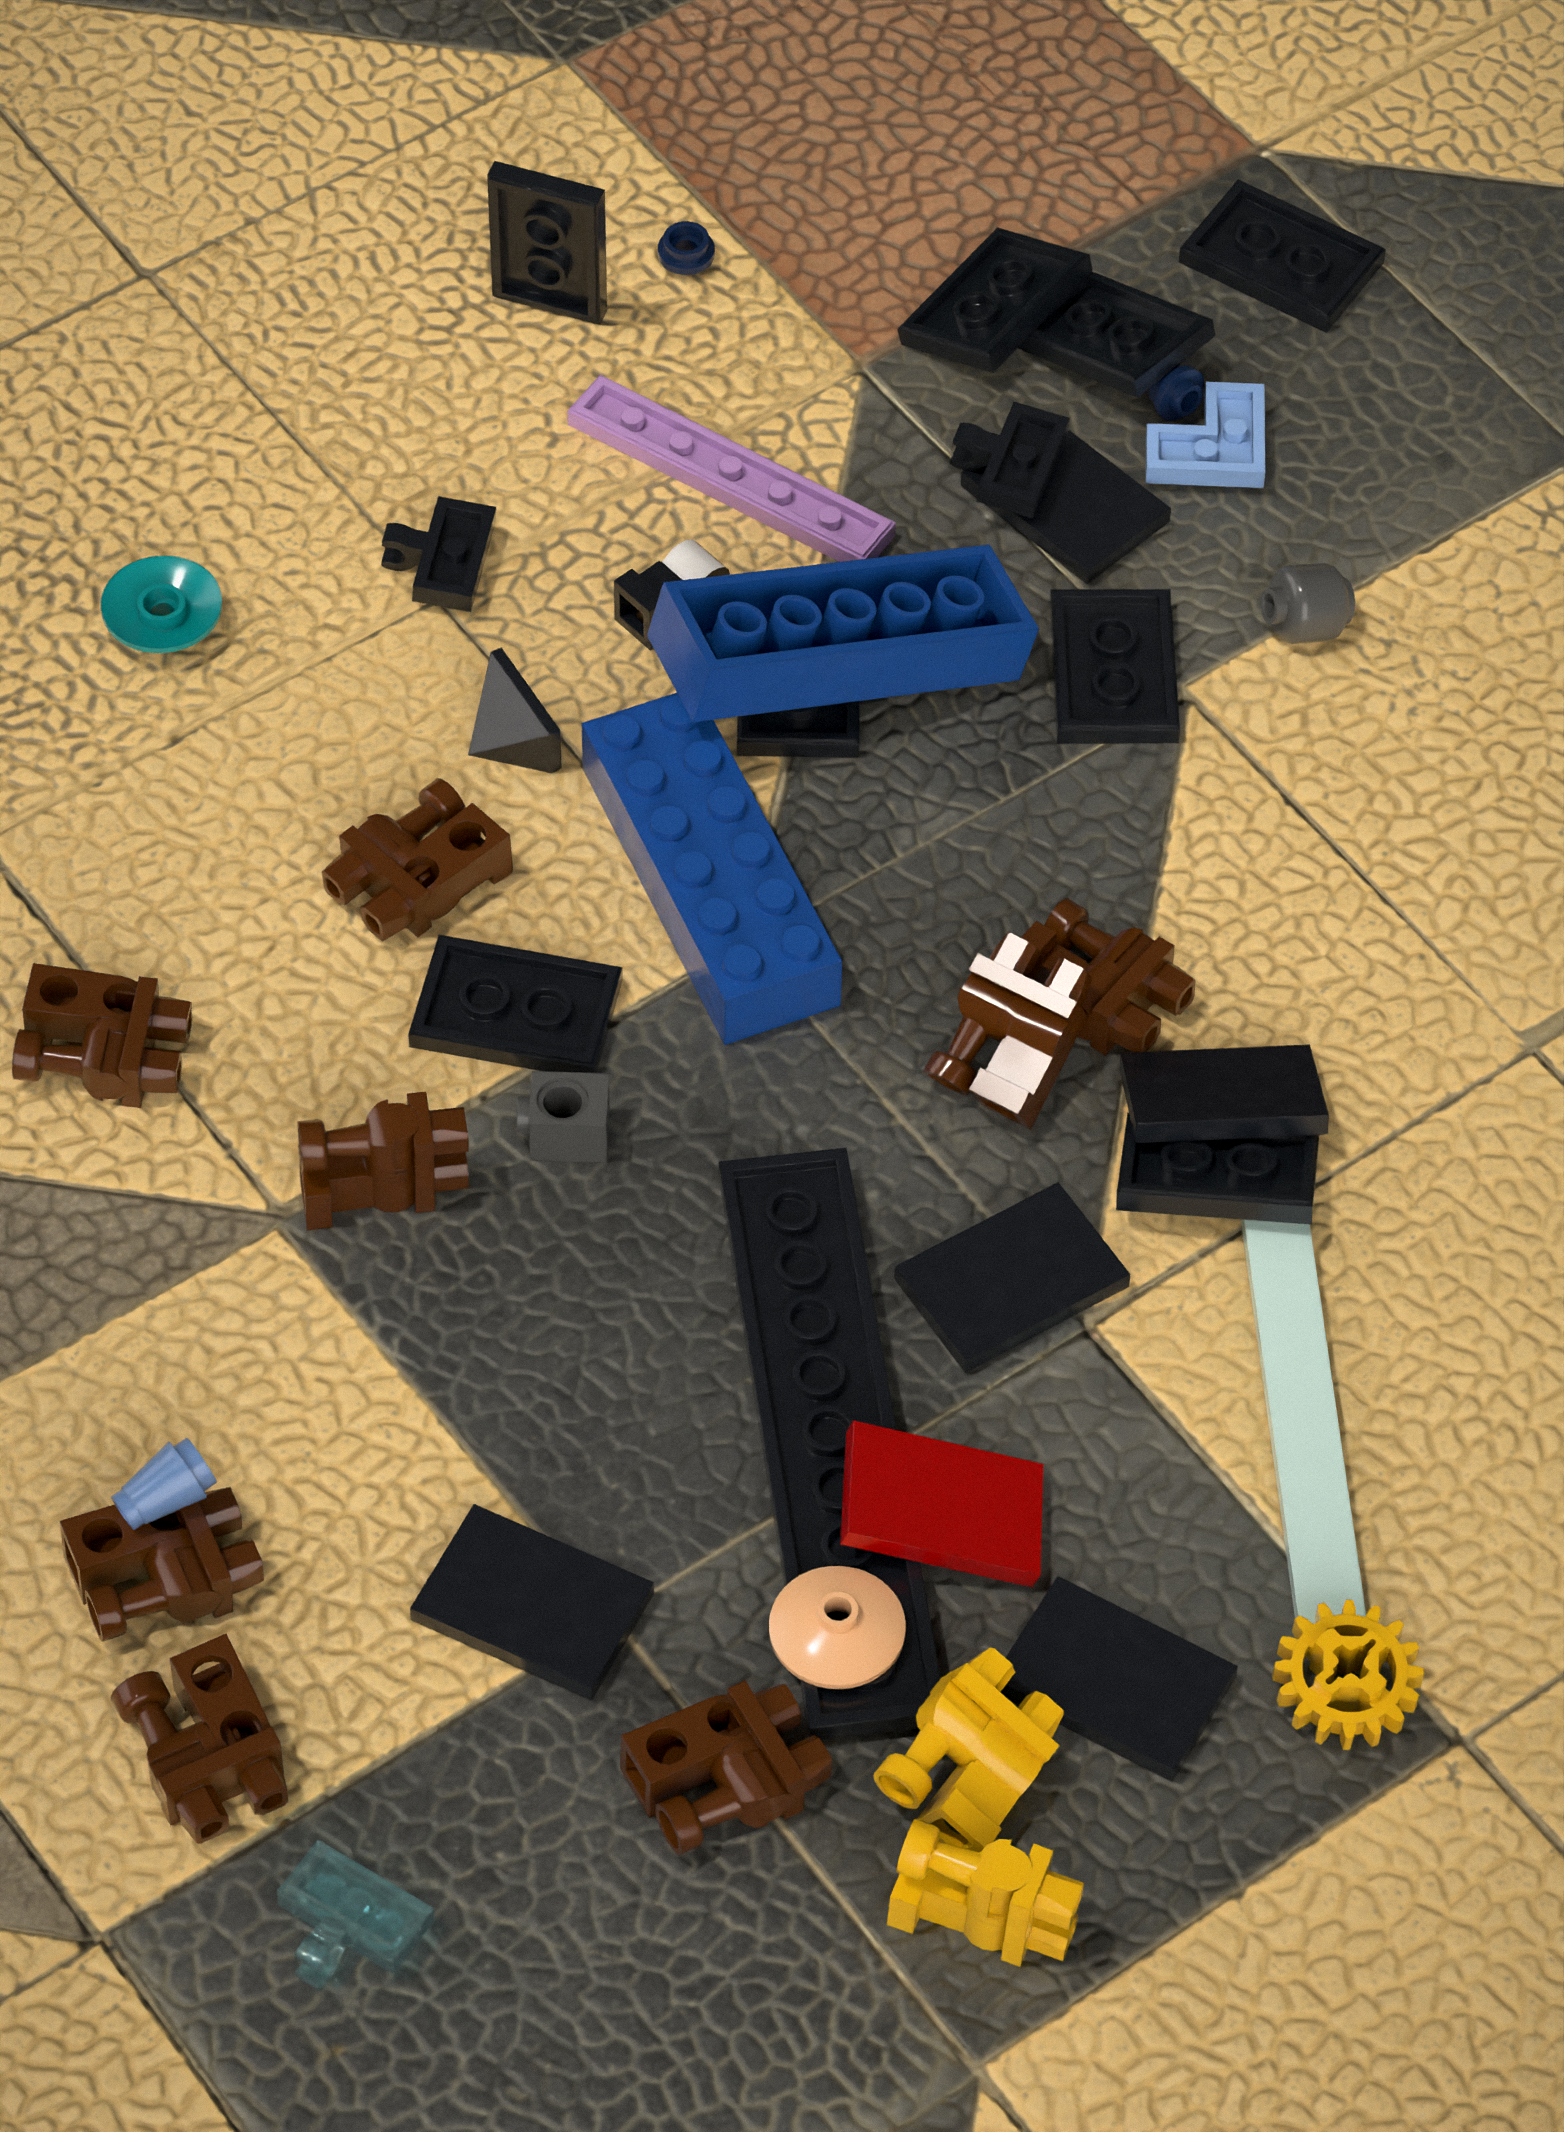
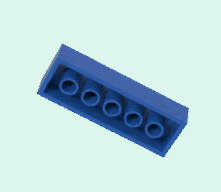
(841, 632)
(711, 868)

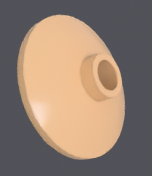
(833, 1651)

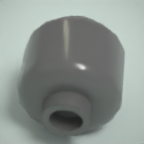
(1308, 603)

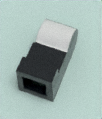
(641, 591)

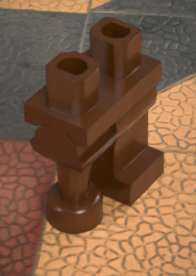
(414, 878)
(1126, 974)
(1029, 1021)
(117, 1031)
(383, 1164)
(177, 1553)
(737, 1746)
(218, 1756)

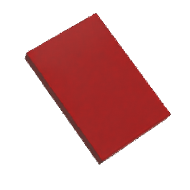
(942, 1504)

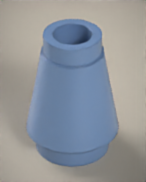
(164, 1484)

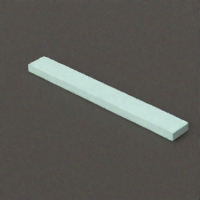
(1302, 1418)

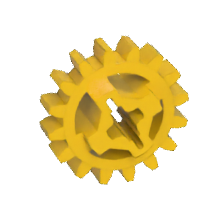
(1349, 1703)

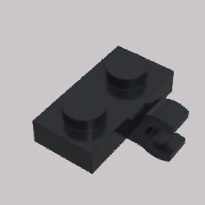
(1016, 460)
(447, 555)

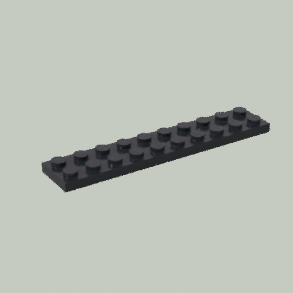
(812, 1374)

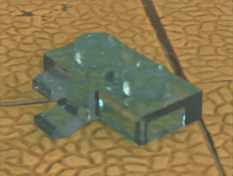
(350, 1910)

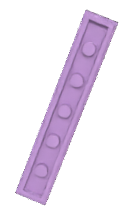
(730, 472)

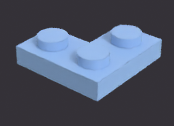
(1220, 452)

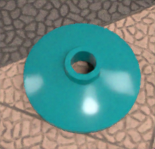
(161, 604)

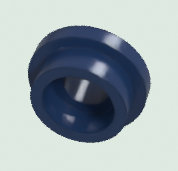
(686, 248)
(1177, 393)

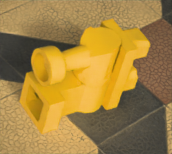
(990, 1741)
(989, 1895)

